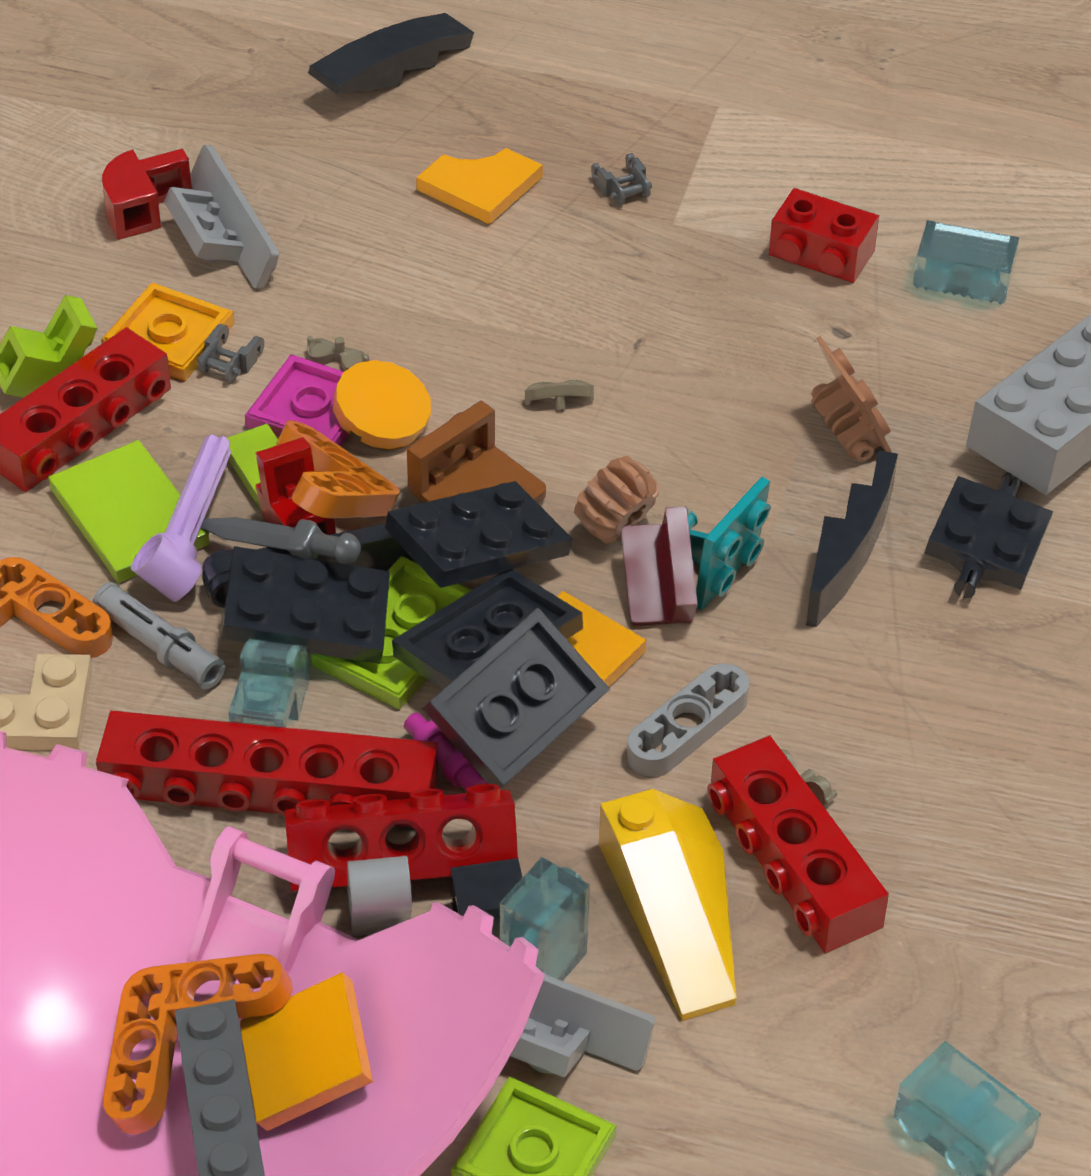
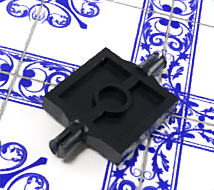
(988, 533)

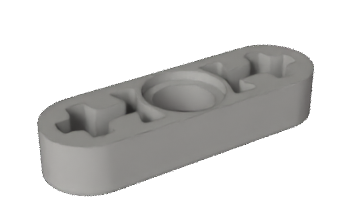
(682, 740)

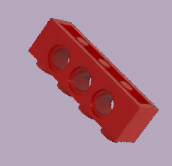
(80, 407)
(427, 811)
(797, 844)

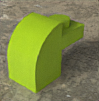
(35, 357)

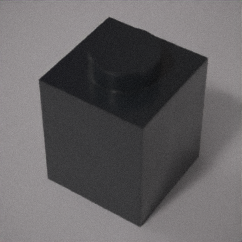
(484, 887)

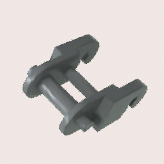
(611, 186)
(240, 361)

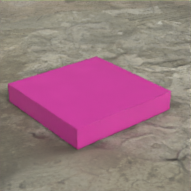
(302, 394)

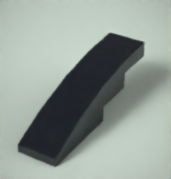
(383, 55)
(849, 541)

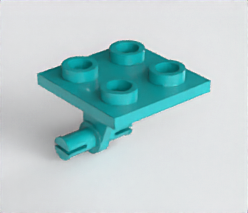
(729, 543)

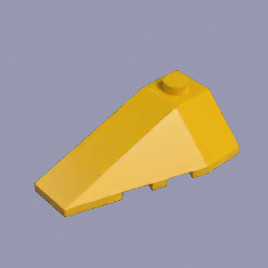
(676, 893)

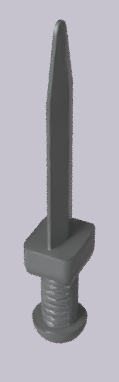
(303, 541)

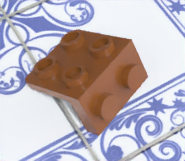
(464, 459)

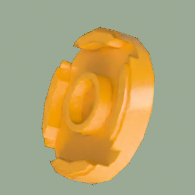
(381, 404)

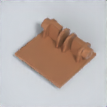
(848, 408)

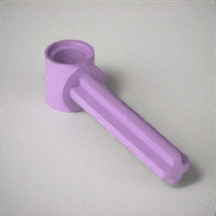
(170, 557)

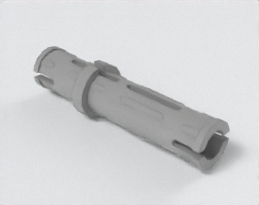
(173, 645)

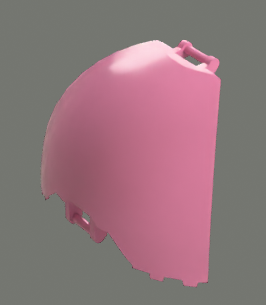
(100, 898)

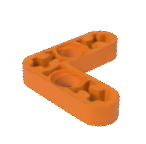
(341, 482)
(40, 587)
(177, 987)

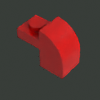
(138, 186)
(279, 474)

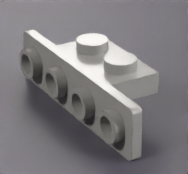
(221, 221)
(573, 1021)

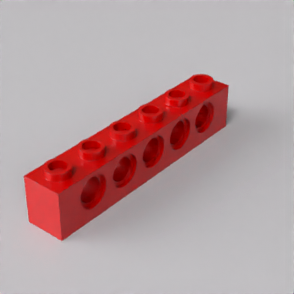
(258, 764)

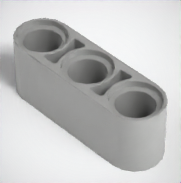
(378, 894)

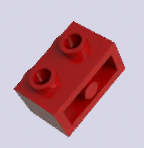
(823, 235)

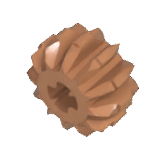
(616, 498)

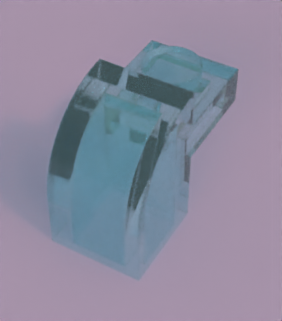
(270, 683)

